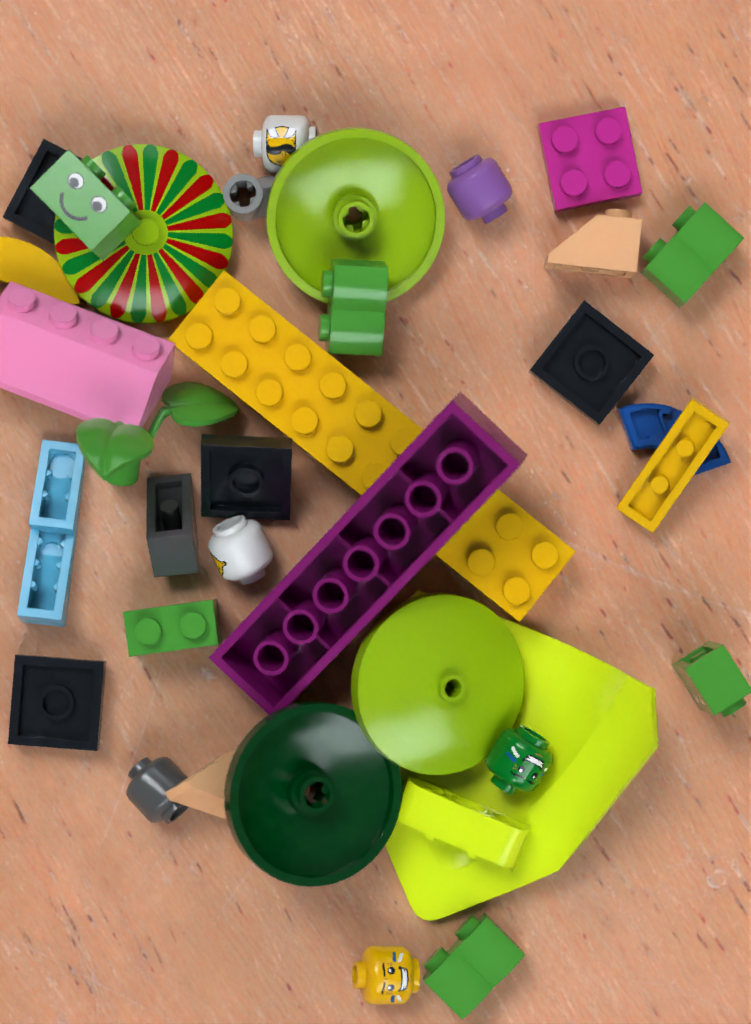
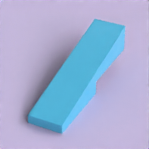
(52, 534)

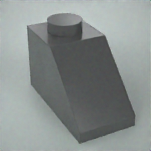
(171, 525)

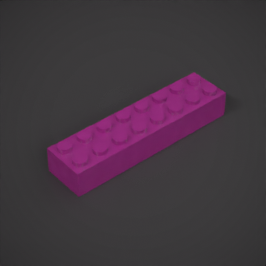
(369, 554)

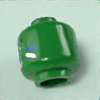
(519, 759)

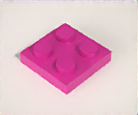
(589, 159)

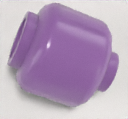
(479, 189)

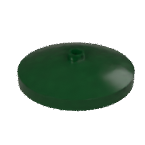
(340, 820)

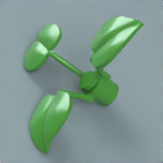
(118, 448)

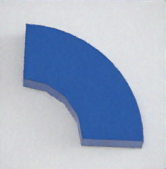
(649, 423)

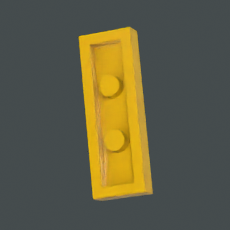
(673, 464)

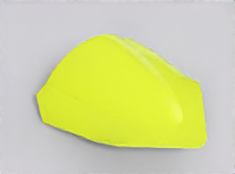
(470, 840)

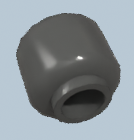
(148, 789)

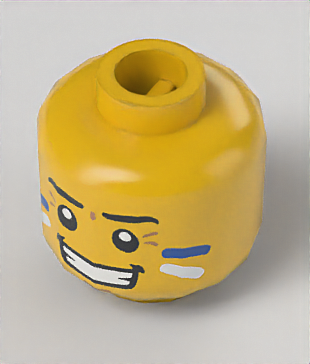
(386, 974)

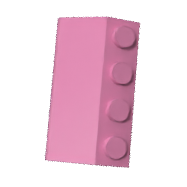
(79, 359)

